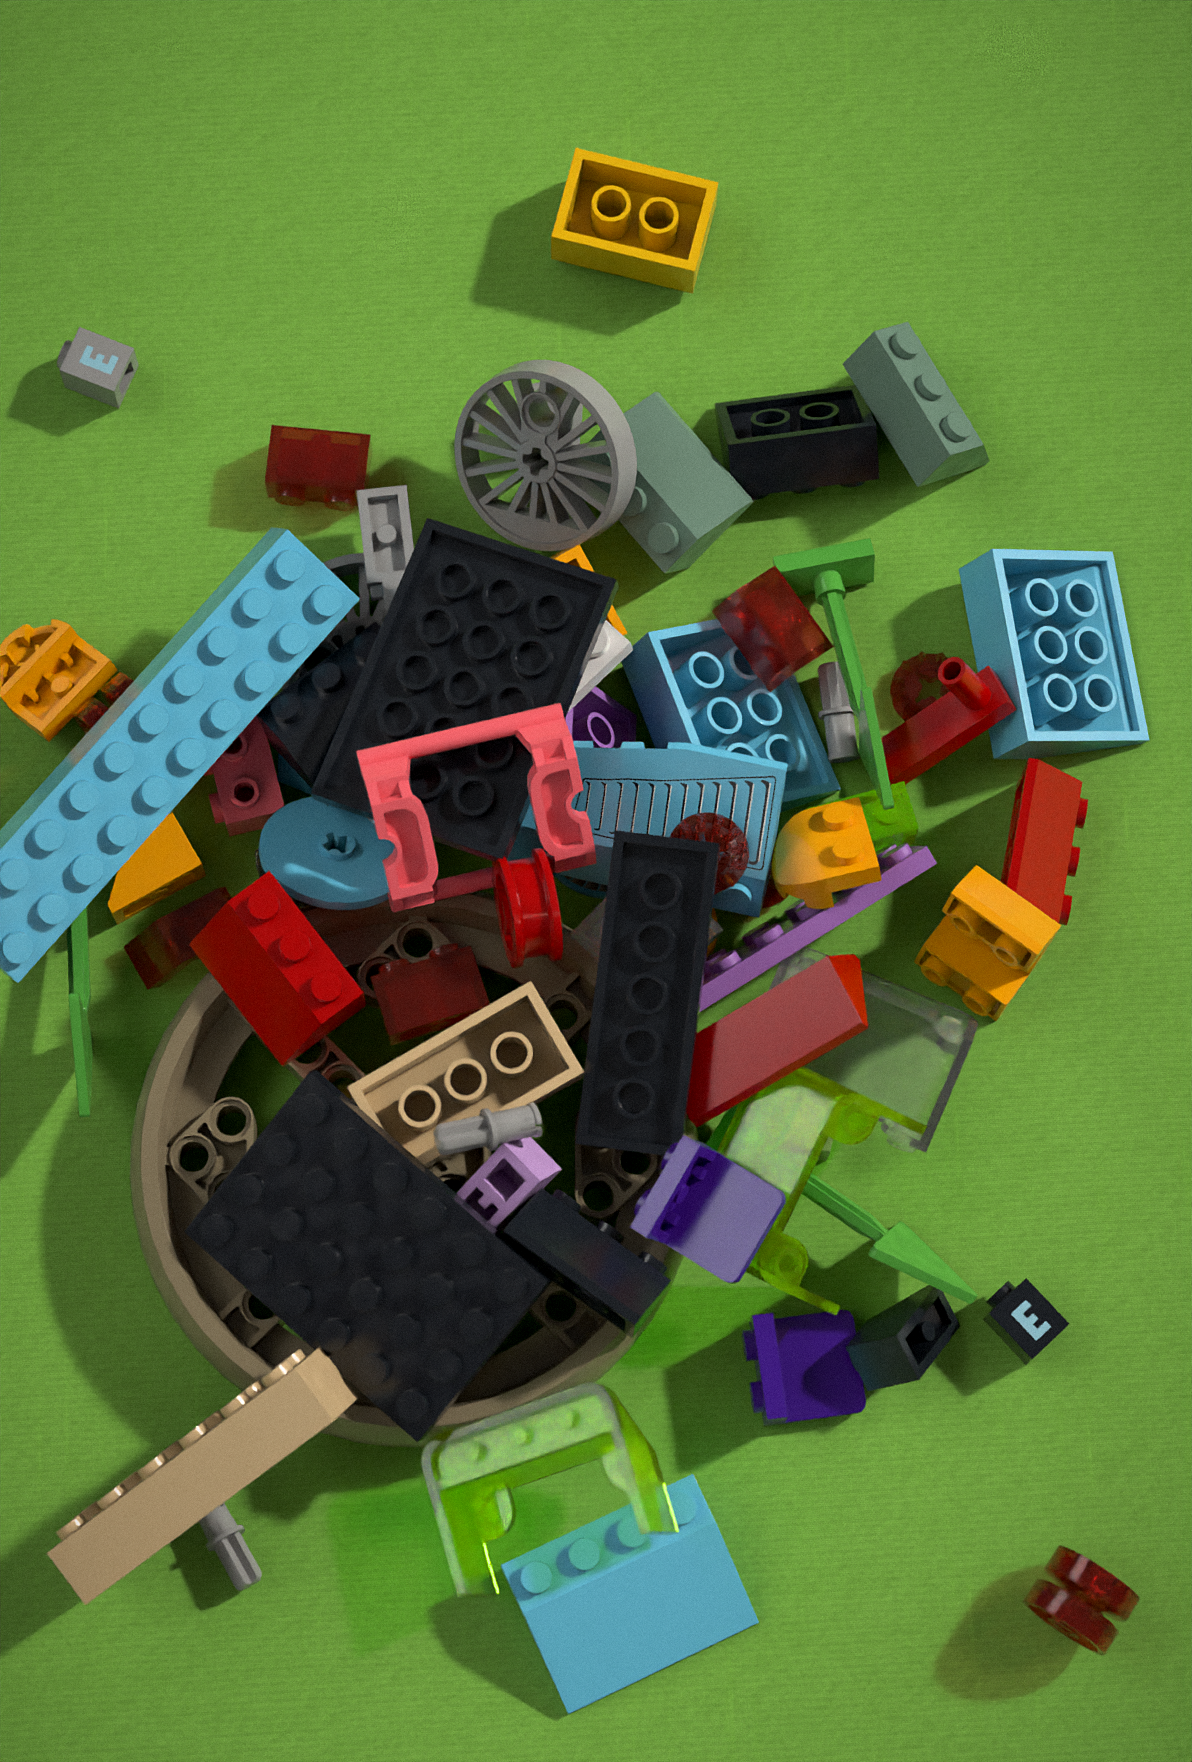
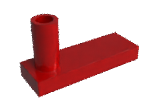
(947, 724)

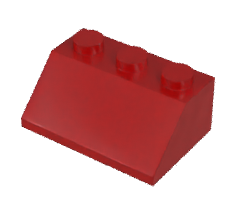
(1041, 838)
(277, 969)

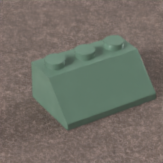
(914, 406)
(680, 489)

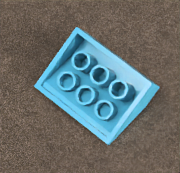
(1059, 647)
(704, 693)
(628, 1603)

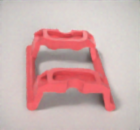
(403, 820)

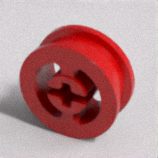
(527, 908)

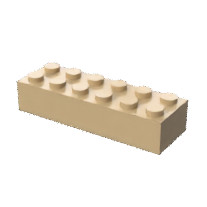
(200, 1472)

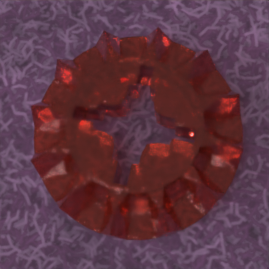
(906, 685)
(718, 830)

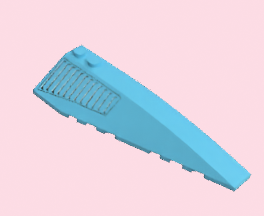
(655, 791)

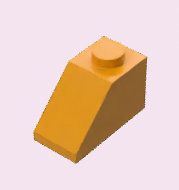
(155, 871)

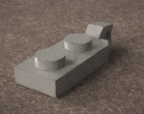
(385, 539)

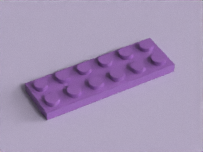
(771, 944)

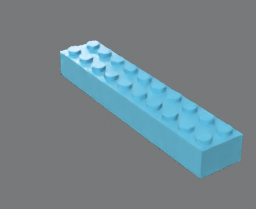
(160, 740)

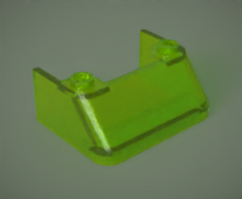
(780, 1140)
(479, 1464)

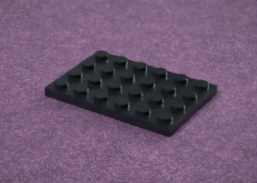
(466, 642)
(368, 1255)

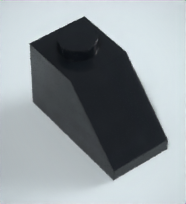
(903, 1339)

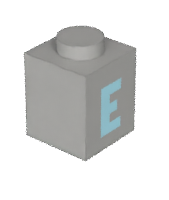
(97, 367)

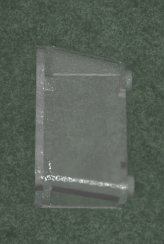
(904, 1056)

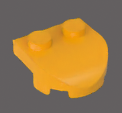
(49, 675)
(824, 853)

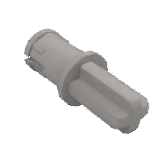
(837, 715)
(488, 1129)
(232, 1550)

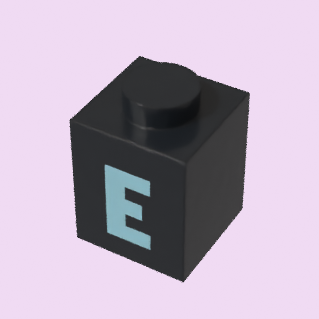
(1024, 1319)

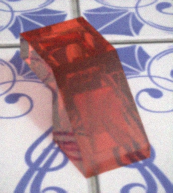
(164, 945)

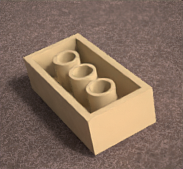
(488, 1060)

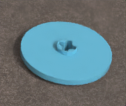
(325, 855)

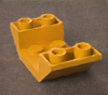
(986, 943)

